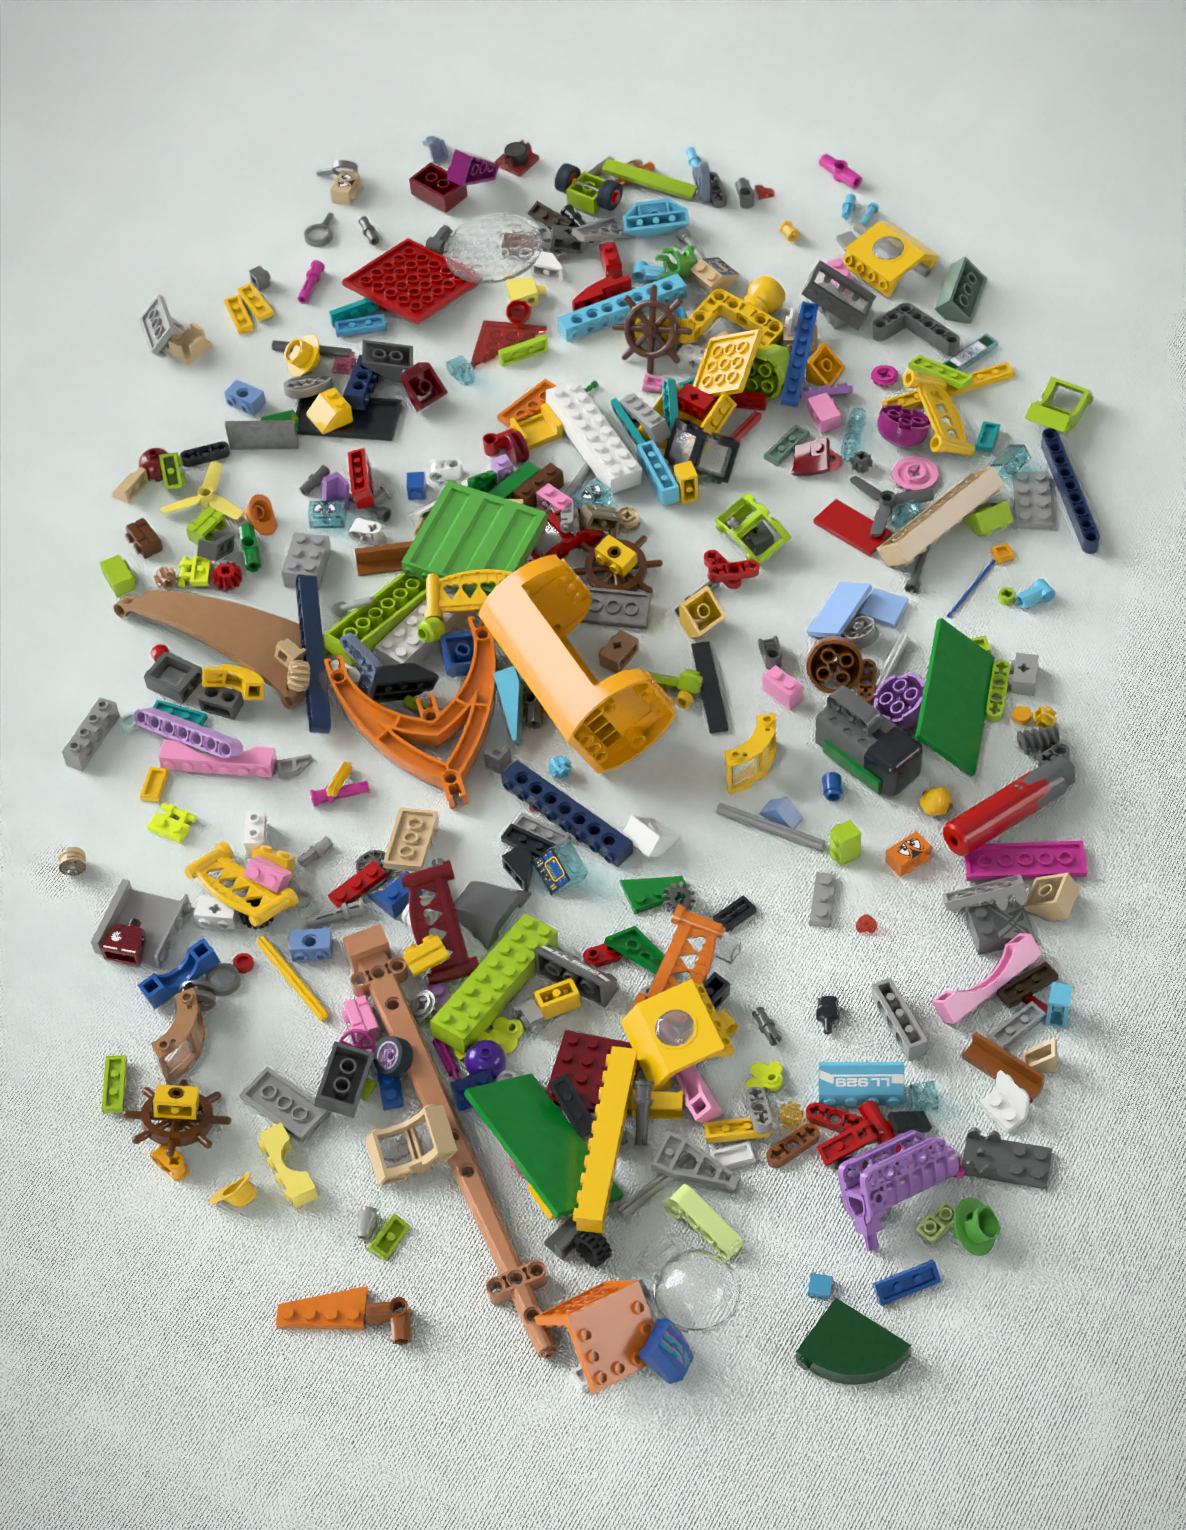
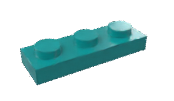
(354, 310)

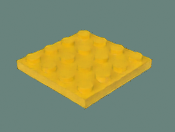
(727, 363)

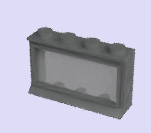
(838, 295)

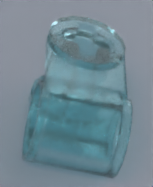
(461, 370)
(905, 512)

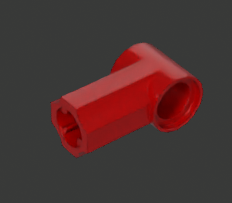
(494, 442)

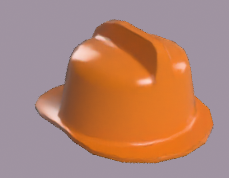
(261, 514)

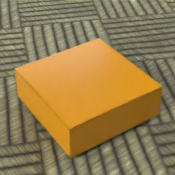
(1002, 553)

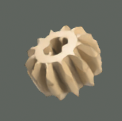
(298, 675)

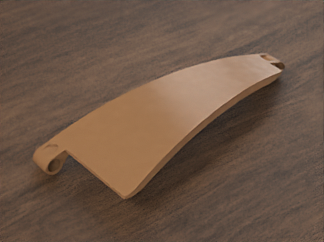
(229, 627)

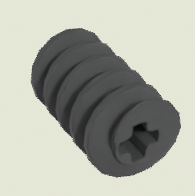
(1038, 738)

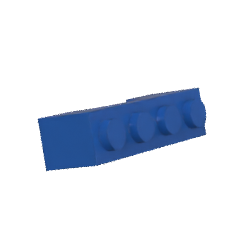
(198, 961)

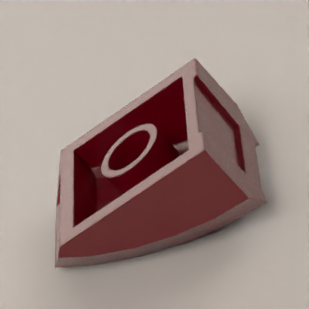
(422, 385)

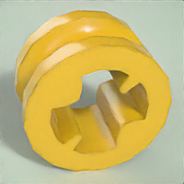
(683, 699)

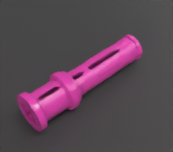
(312, 276)
(320, 796)

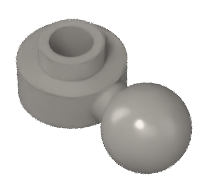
(303, 896)

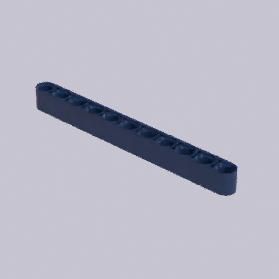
(312, 640)

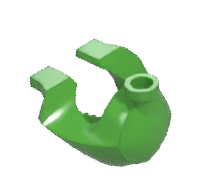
(684, 261)

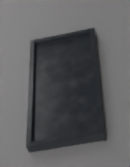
(373, 423)

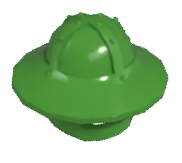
(975, 1226)

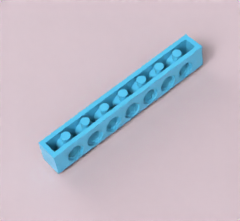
(616, 309)

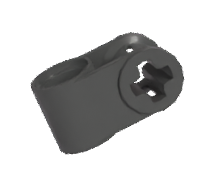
(770, 652)

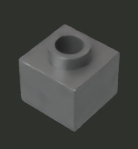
(260, 278)

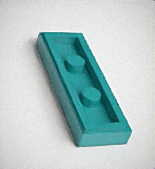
(182, 712)

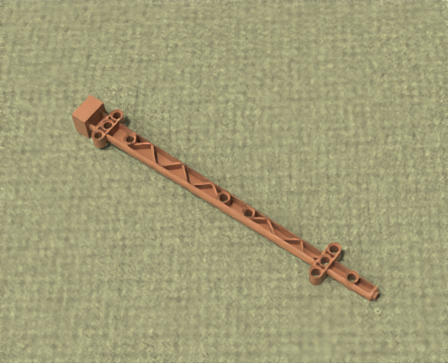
(371, 958)

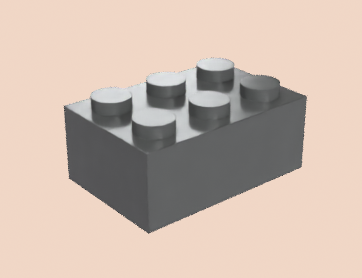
(344, 1079)

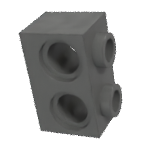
(221, 701)

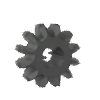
(672, 893)

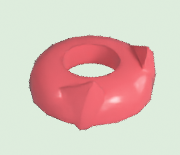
(837, 463)

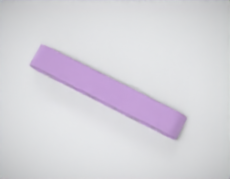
(188, 732)

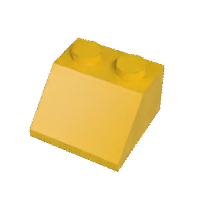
(330, 411)
(700, 613)

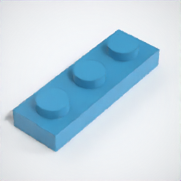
(360, 325)

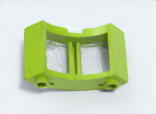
(1060, 405)

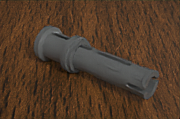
(643, 1103)

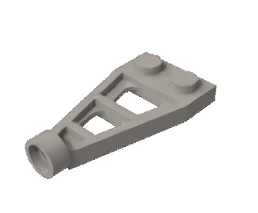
(669, 1153)

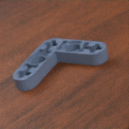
(702, 180)
(365, 658)

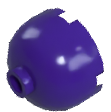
(485, 1055)

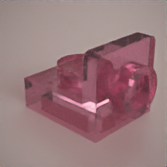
(344, 365)

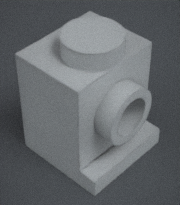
(530, 1016)

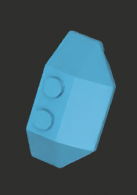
(655, 218)

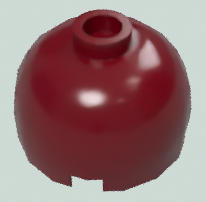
(150, 461)

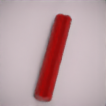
(747, 425)

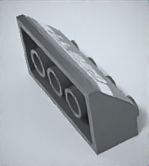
(589, 980)

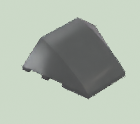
(486, 908)

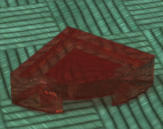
(763, 192)

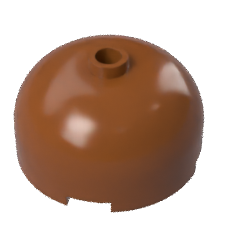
(822, 658)

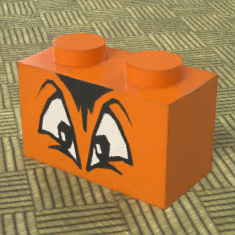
(908, 854)

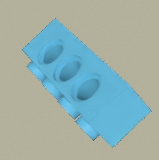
(658, 473)

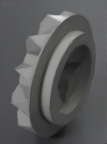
(417, 1006)

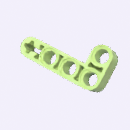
(704, 1220)

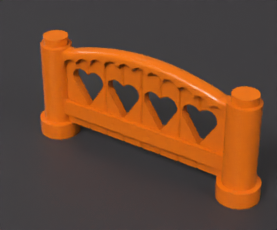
(689, 926)

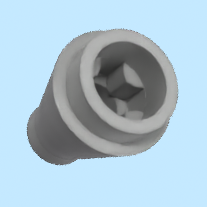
(366, 1221)

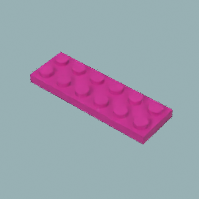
(1027, 859)

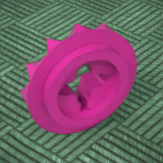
(881, 371)

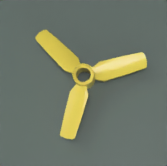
(206, 496)

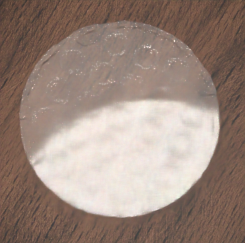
(493, 248)

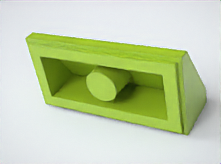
(388, 1237)

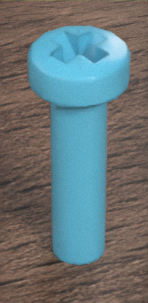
(872, 208)

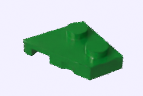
(484, 481)

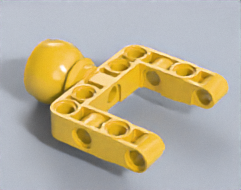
(763, 298)

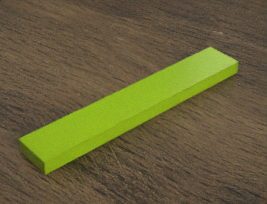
(649, 179)

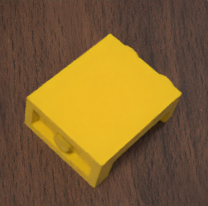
(539, 428)

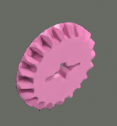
(909, 466)

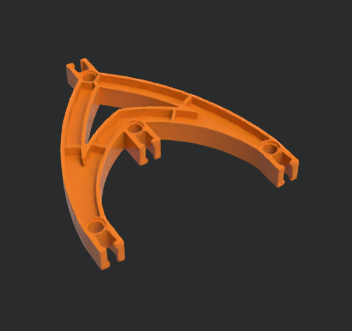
(392, 730)

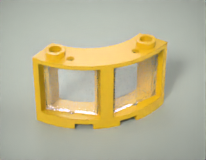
(753, 758)

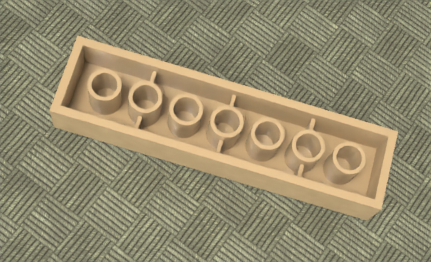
(940, 517)

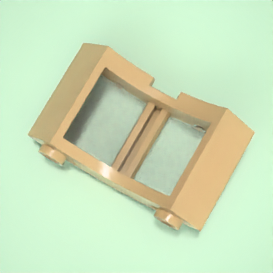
(411, 1145)

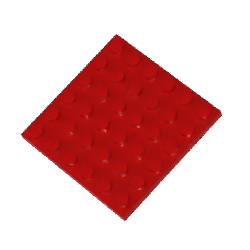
(409, 281)

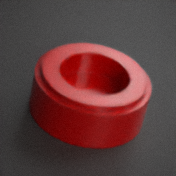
(243, 963)

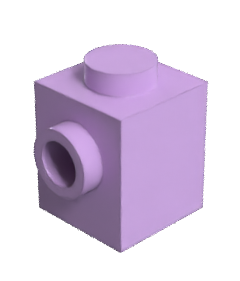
(502, 466)

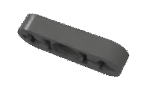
(715, 194)

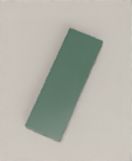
(786, 445)

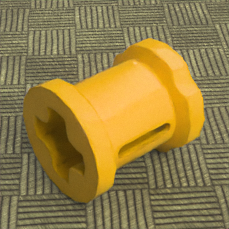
(789, 231)

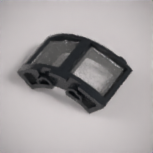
(710, 454)

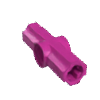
(840, 170)

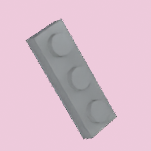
(822, 899)

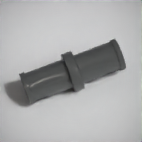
(368, 230)
(314, 480)
(766, 1026)

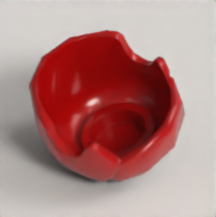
(518, 311)

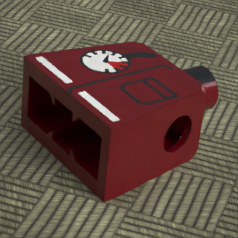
(125, 943)

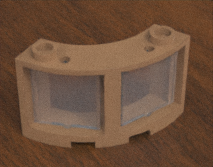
(183, 1040)

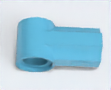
(643, 272)
(1038, 592)

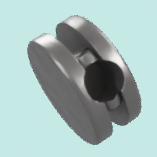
(204, 992)

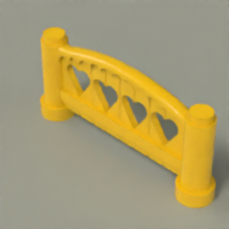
(941, 440)
(439, 602)
(220, 859)

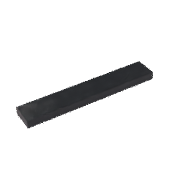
(710, 687)

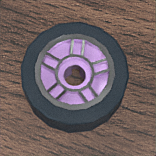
(393, 1056)

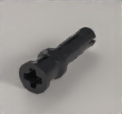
(569, 213)

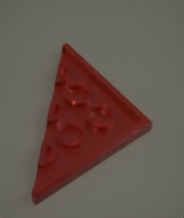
(499, 335)

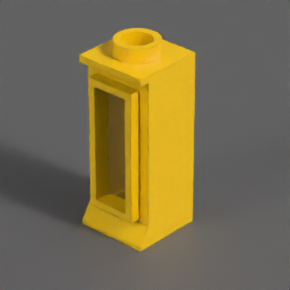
(664, 1106)

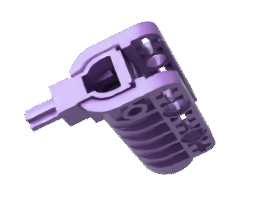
(892, 1179)

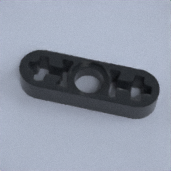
(216, 447)

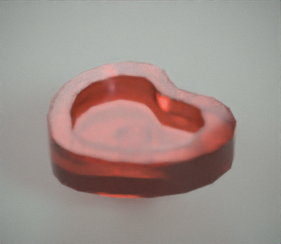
(866, 923)

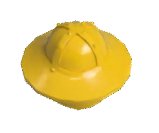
(304, 356)

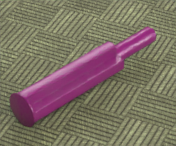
(446, 1058)

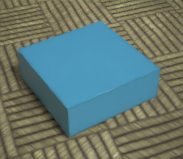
(820, 1286)

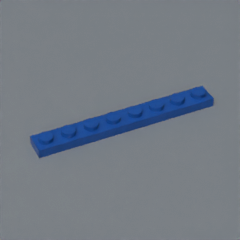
(799, 354)

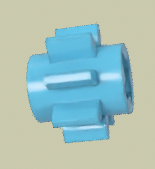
(560, 767)

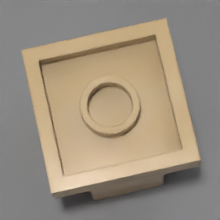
(189, 345)

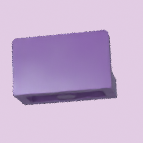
(335, 488)

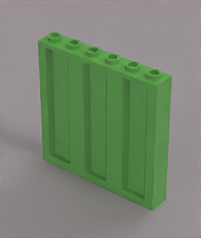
(473, 533)

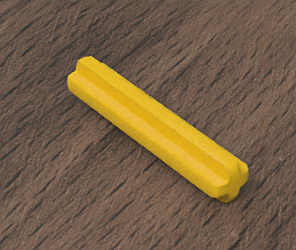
(339, 779)

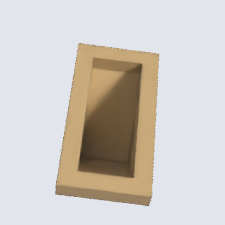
(1042, 1057)

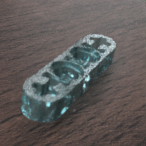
(853, 434)

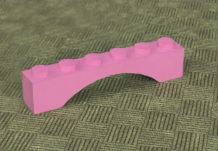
(254, 762)
(1017, 955)
(698, 1096)

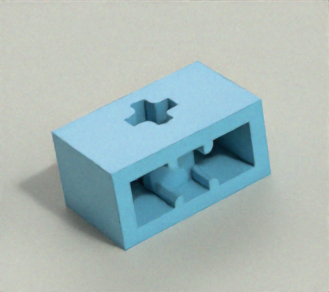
(1059, 1005)

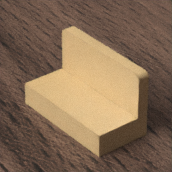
(131, 486)

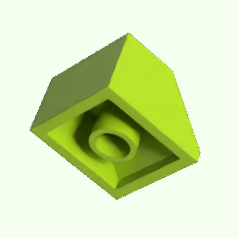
(989, 518)

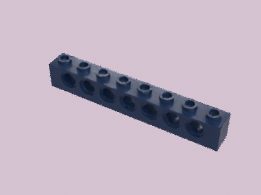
(567, 813)

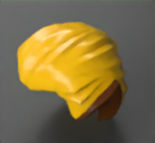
(936, 801)

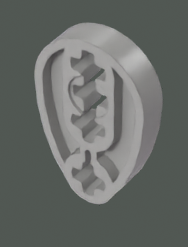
(307, 385)

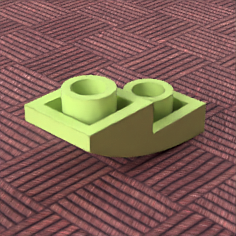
(938, 1223)

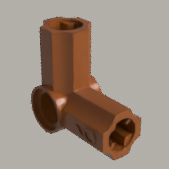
(400, 1322)

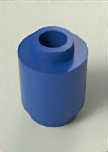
(832, 786)

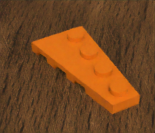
(527, 405)
(328, 1311)

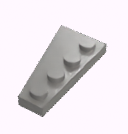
(601, 230)

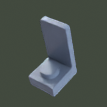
(437, 148)

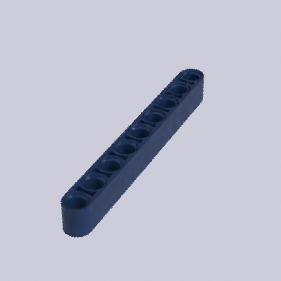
(1070, 491)

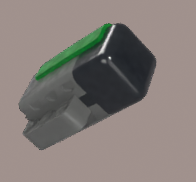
(867, 743)

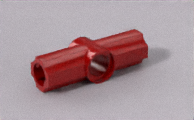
(882, 1127)

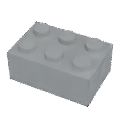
(306, 556)

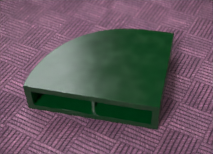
(851, 1348)

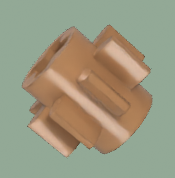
(165, 577)

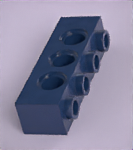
(360, 386)

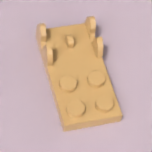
(411, 839)

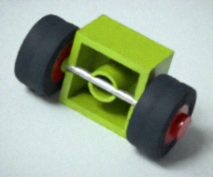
(587, 190)

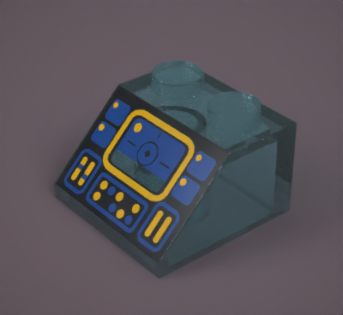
(560, 867)

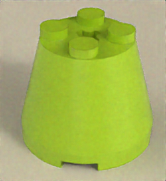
(768, 371)

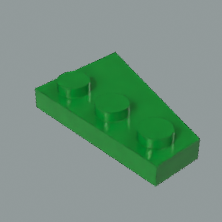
(647, 892)
(636, 947)

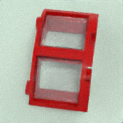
(557, 542)

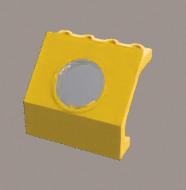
(886, 255)
(675, 1032)

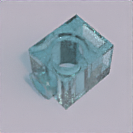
(922, 1096)

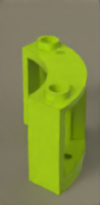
(741, 510)

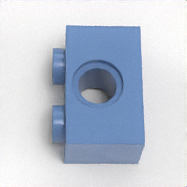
(245, 397)
(319, 940)

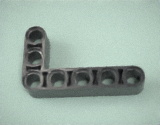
(919, 323)

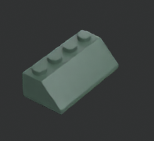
(961, 292)

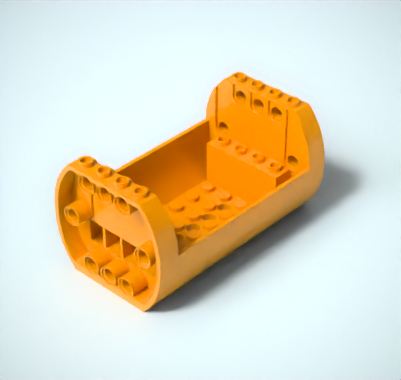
(601, 720)

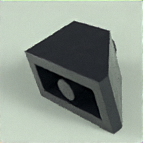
(519, 866)

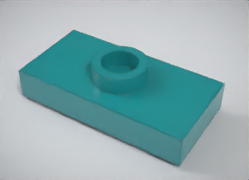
(987, 436)

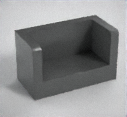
(221, 546)

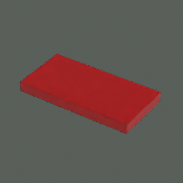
(850, 527)

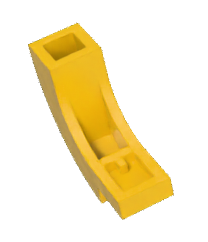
(235, 677)

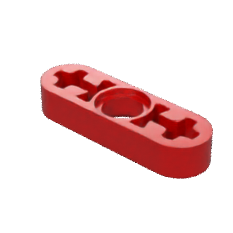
(719, 559)
(717, 575)
(839, 1127)

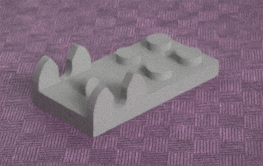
(159, 325)
(997, 890)

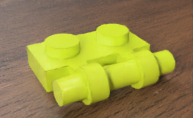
(199, 573)
(170, 828)

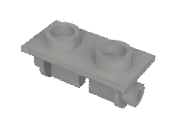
(569, 520)

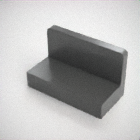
(562, 1239)

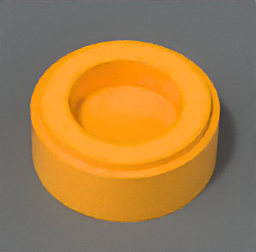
(1021, 715)

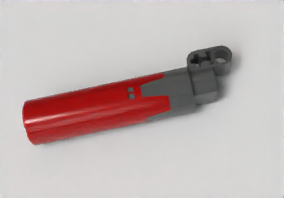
(1012, 802)

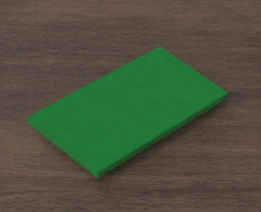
(955, 697)
(536, 1139)

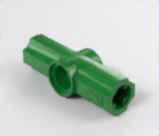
(250, 547)

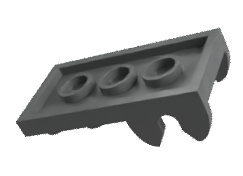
(1006, 1160)

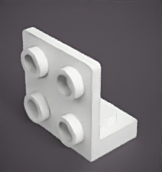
(1007, 1103)

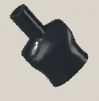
(827, 1012)

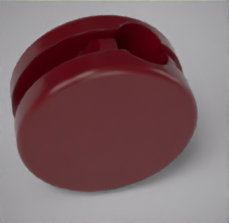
(516, 447)

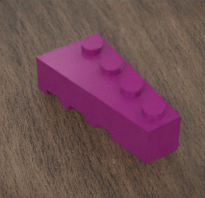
(471, 169)

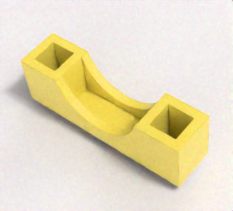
(297, 1184)

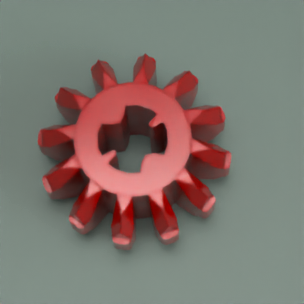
(226, 576)

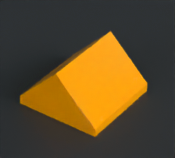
(823, 367)

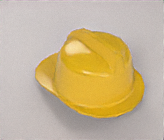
(237, 1193)

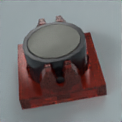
(516, 158)

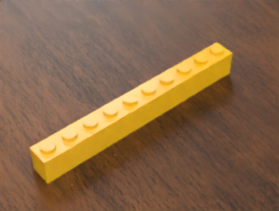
(606, 1141)

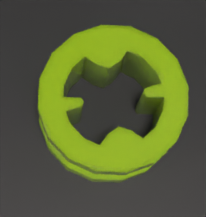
(1010, 594)

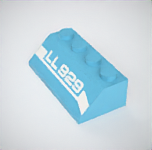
(858, 1082)

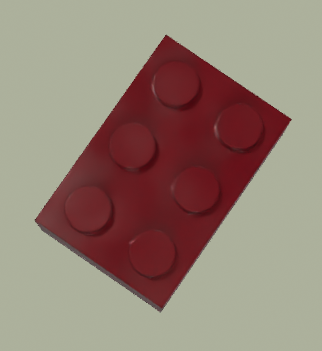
(433, 187)

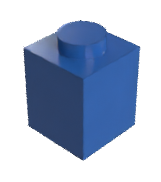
(416, 485)

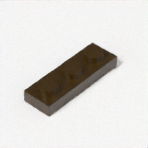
(548, 216)
(1027, 985)

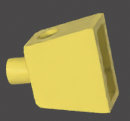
(524, 290)

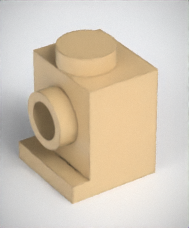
(288, 651)

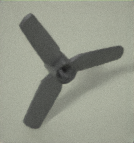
(887, 500)

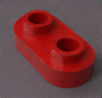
(603, 955)

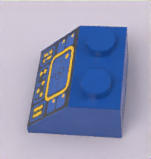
(391, 895)

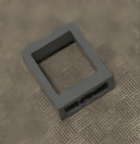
(187, 685)

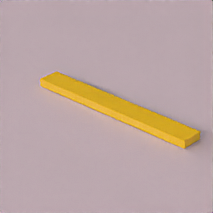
(980, 379)

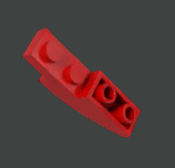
(601, 291)

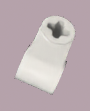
(447, 469)
(366, 531)

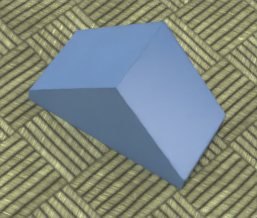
(782, 812)

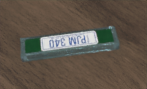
(972, 352)

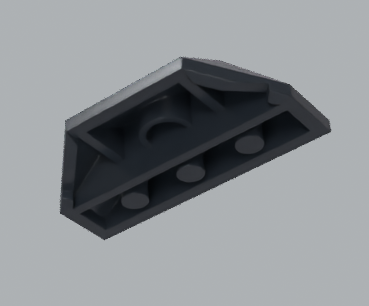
(400, 680)

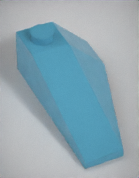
(511, 695)

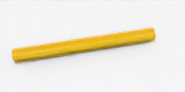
(292, 977)

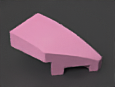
(653, 383)

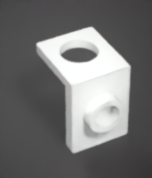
(791, 325)

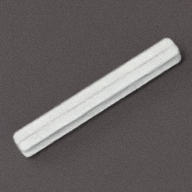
(893, 659)

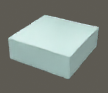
(127, 722)

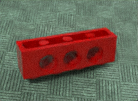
(361, 478)

